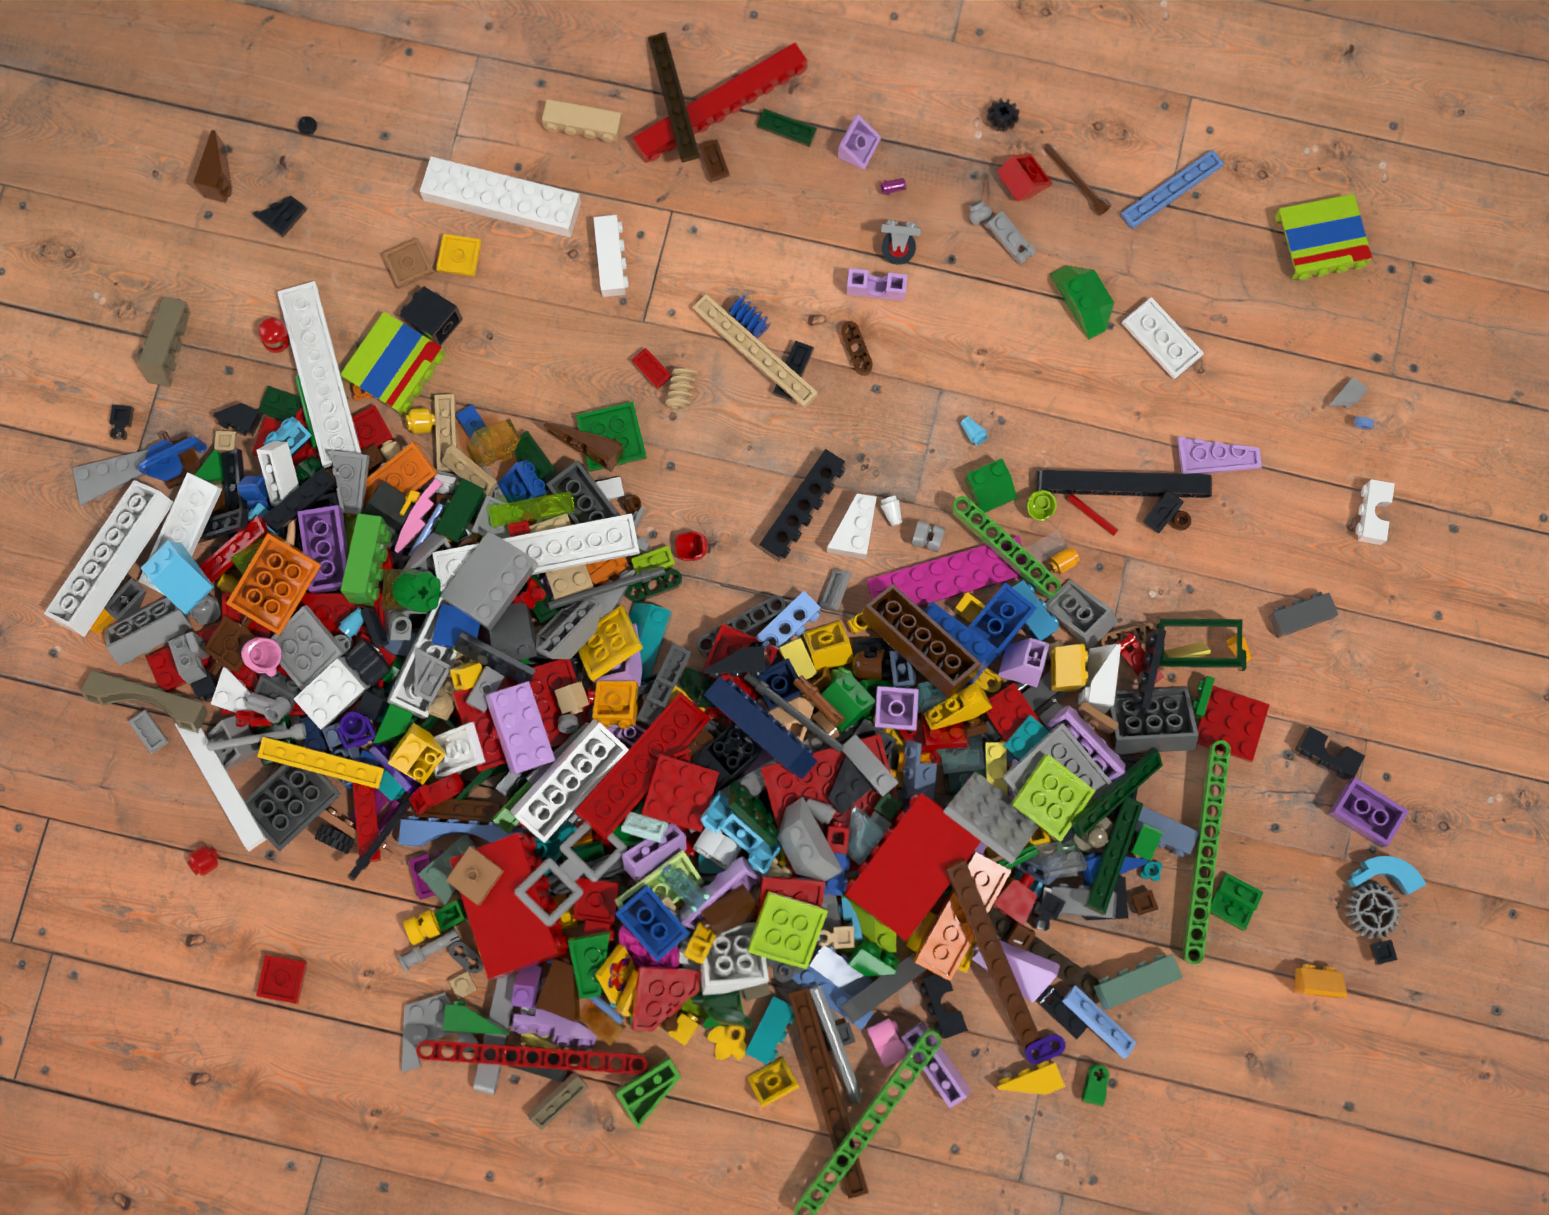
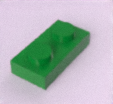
(1200, 704)

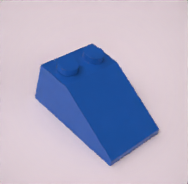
(1003, 618)
(652, 923)

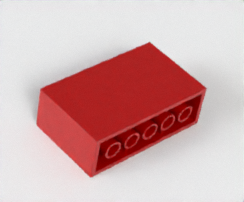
(909, 866)
(503, 926)

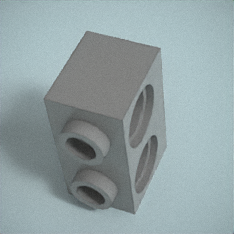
(188, 665)

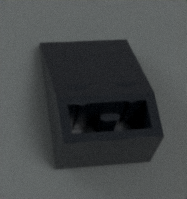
(750, 657)
(729, 755)

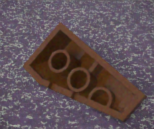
(595, 447)

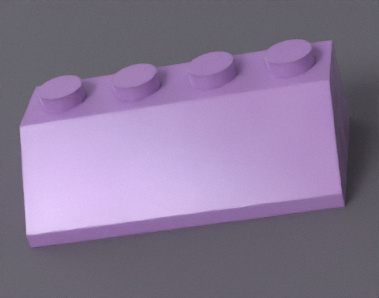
(1094, 745)
(737, 874)

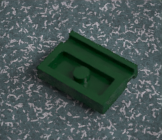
(279, 404)

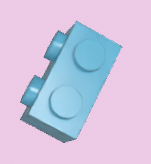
(291, 432)

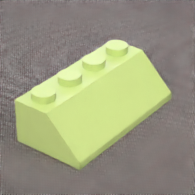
(657, 883)

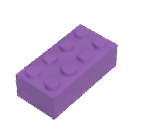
(326, 542)

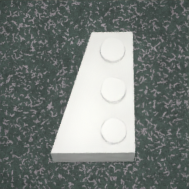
(855, 529)

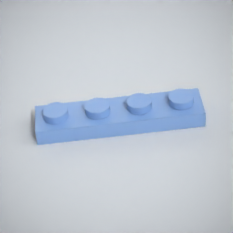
(1099, 1022)

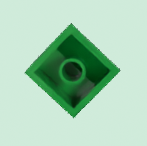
(991, 485)
(849, 700)

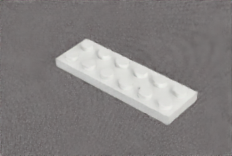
(187, 517)

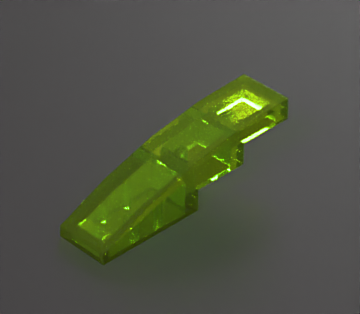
(532, 509)

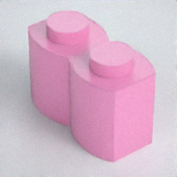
(886, 1042)

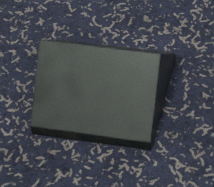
(388, 503)

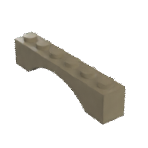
(105, 690)

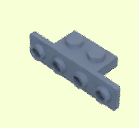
(917, 775)

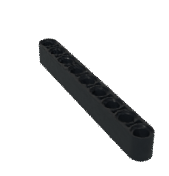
(1124, 483)

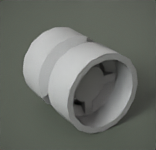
(921, 535)

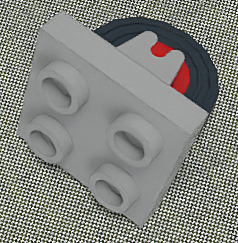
(899, 243)

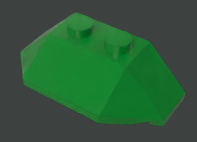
(1085, 298)

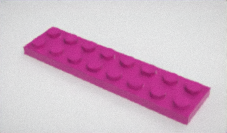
(949, 575)

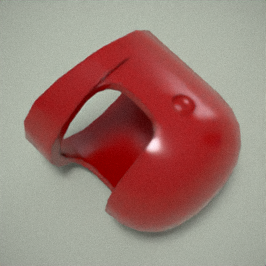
(273, 331)

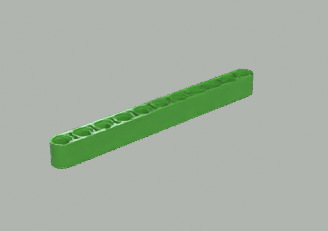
(1201, 861)
(871, 1114)

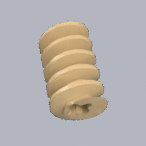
(679, 389)

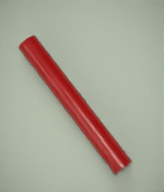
(1092, 514)

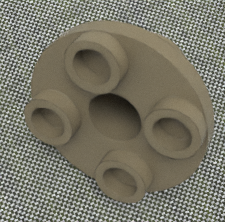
(1096, 838)

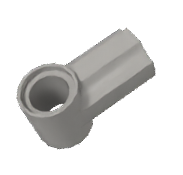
(272, 709)

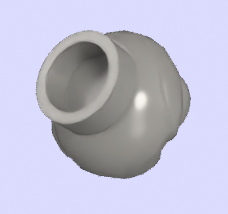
(980, 212)

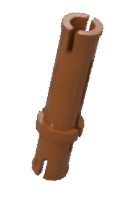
(812, 694)

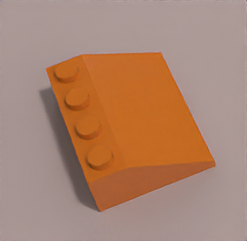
(274, 583)

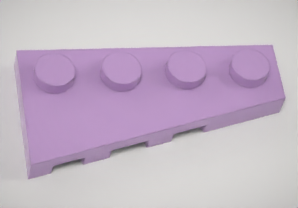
(1215, 457)

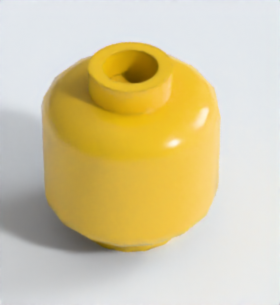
(420, 421)

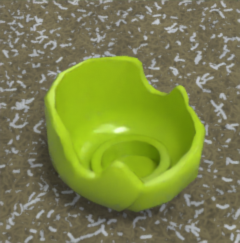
(1041, 505)

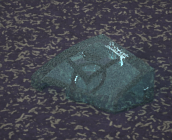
(863, 835)

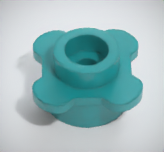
(1155, 875)

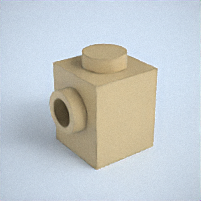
(572, 698)

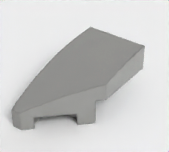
(1349, 394)

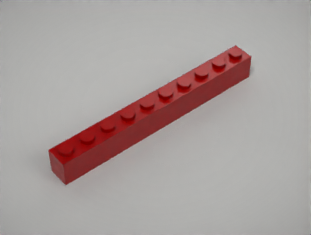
(725, 100)

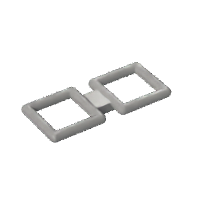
(568, 873)

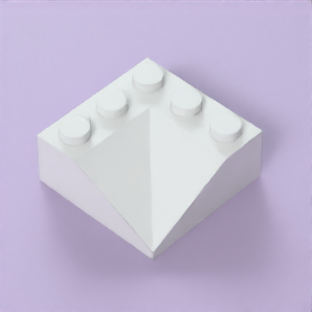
(1102, 677)
(730, 965)

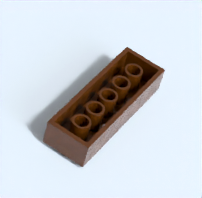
(921, 640)

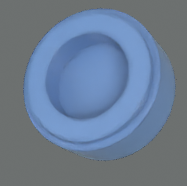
(1363, 423)

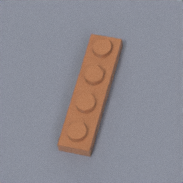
(349, 828)

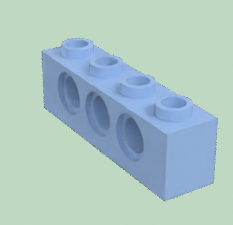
(803, 604)

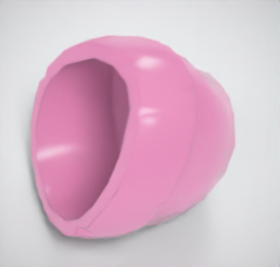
(262, 655)

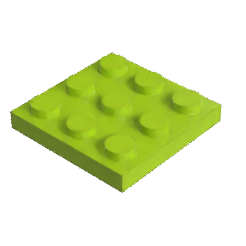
(1052, 797)
(787, 930)

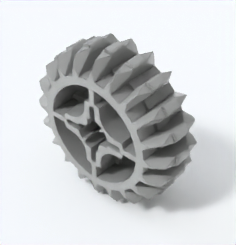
(1374, 918)

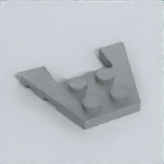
(425, 1022)

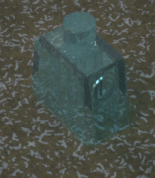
(684, 887)

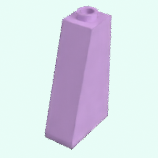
(1030, 970)

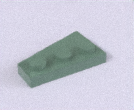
(438, 871)

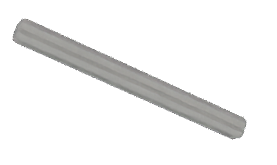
(836, 1044)

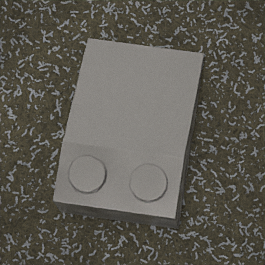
(423, 556)
(1081, 613)

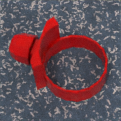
(531, 595)

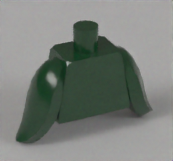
(723, 1008)

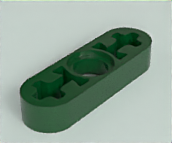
(670, 586)

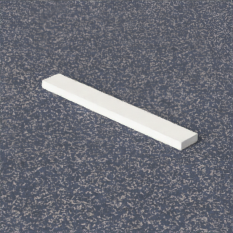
(224, 788)

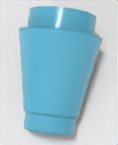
(974, 431)
(352, 623)

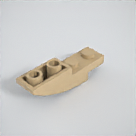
(444, 701)

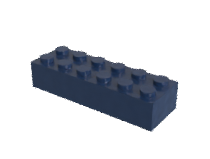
(762, 727)

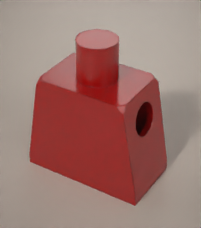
(1016, 898)

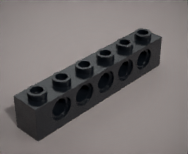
(826, 462)

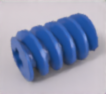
(748, 317)

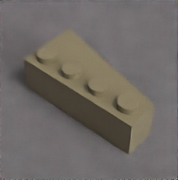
(164, 341)

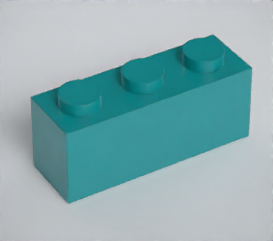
(771, 1031)

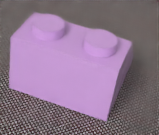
(896, 708)

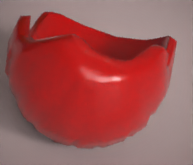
(691, 546)

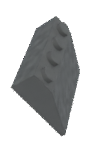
(1164, 726)
(290, 803)

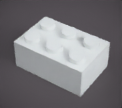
(331, 693)

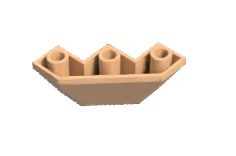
(793, 725)

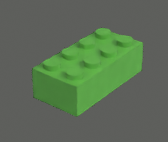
(366, 560)

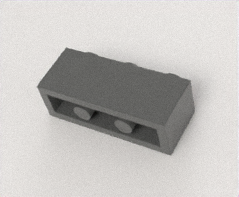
(1303, 614)

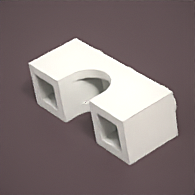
(1371, 528)

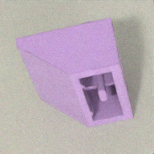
(1024, 661)

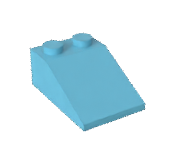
(177, 576)

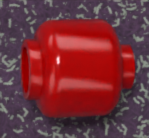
(203, 860)

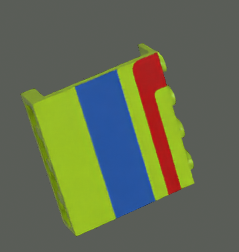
(1325, 236)
(393, 363)

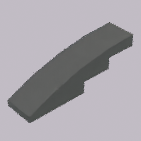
(663, 684)

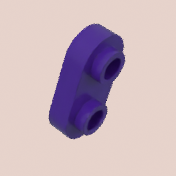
(1044, 1049)

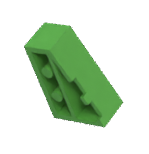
(647, 1089)

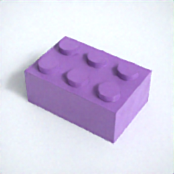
(1368, 812)

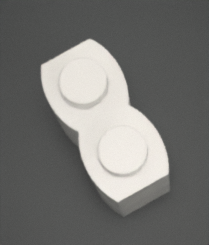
(717, 848)

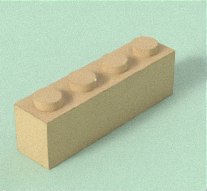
(582, 121)

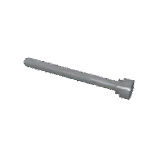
(297, 731)

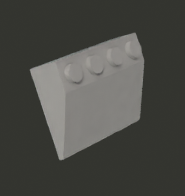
(489, 580)

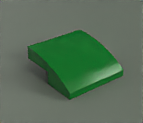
(1235, 902)

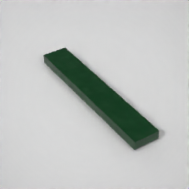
(1116, 793)
(1113, 855)

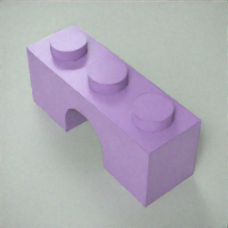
(888, 287)

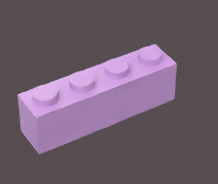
(939, 1068)

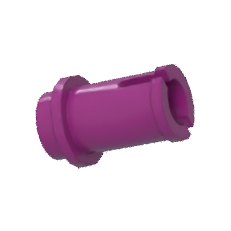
(893, 186)

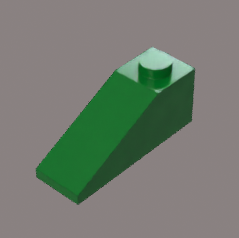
(468, 1019)

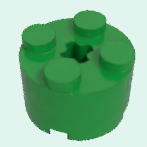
(417, 591)

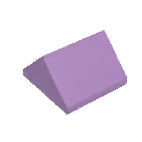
(858, 143)

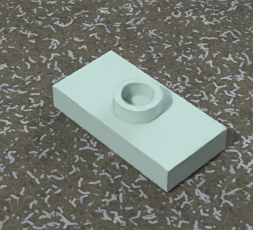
(644, 827)

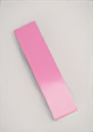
(414, 523)

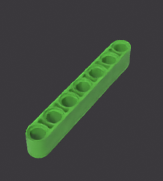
(1008, 556)

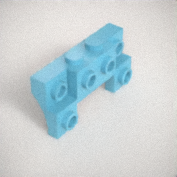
(722, 817)

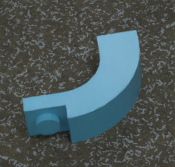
(1398, 870)

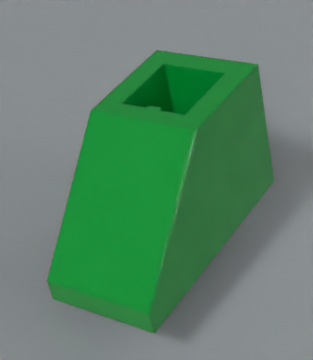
(873, 960)

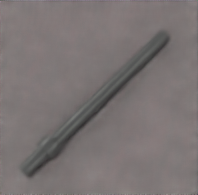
(644, 576)
(763, 688)

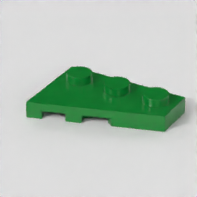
(588, 956)

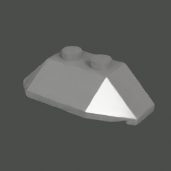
(569, 629)
(806, 844)

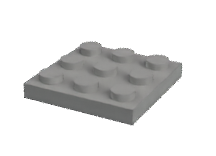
(306, 647)

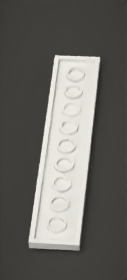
(318, 371)
(556, 547)

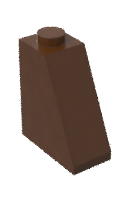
(730, 911)
(561, 991)

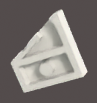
(230, 692)

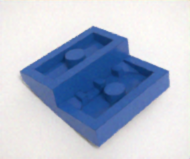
(451, 624)

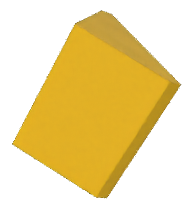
(773, 1082)

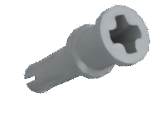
(420, 953)

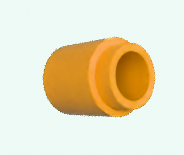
(1064, 560)

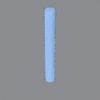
(428, 527)

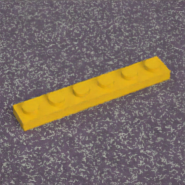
(321, 762)

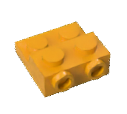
(616, 703)

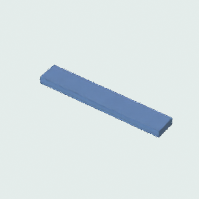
(1172, 189)

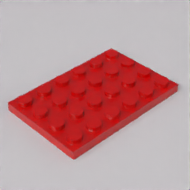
(543, 685)

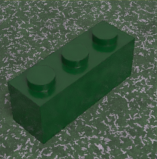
(459, 510)

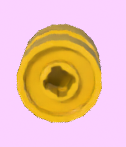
(422, 927)

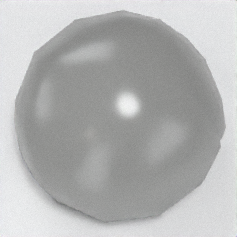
(206, 611)

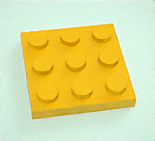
(611, 644)

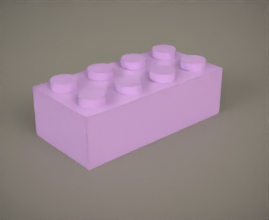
(520, 728)

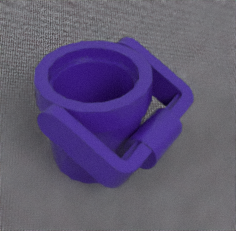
(355, 727)

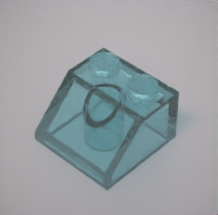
(965, 758)

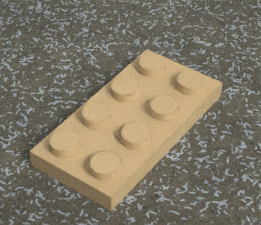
(567, 580)

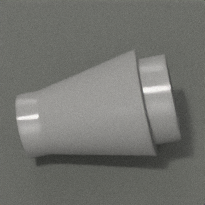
(821, 811)

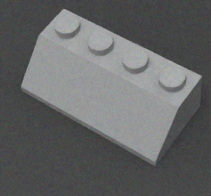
(145, 630)

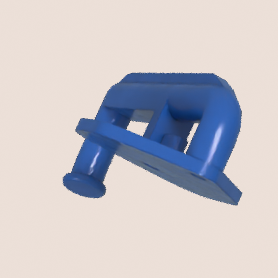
(163, 459)

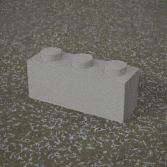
(1077, 898)

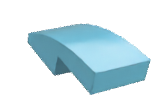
(848, 913)

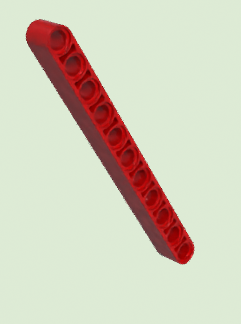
(522, 1061)

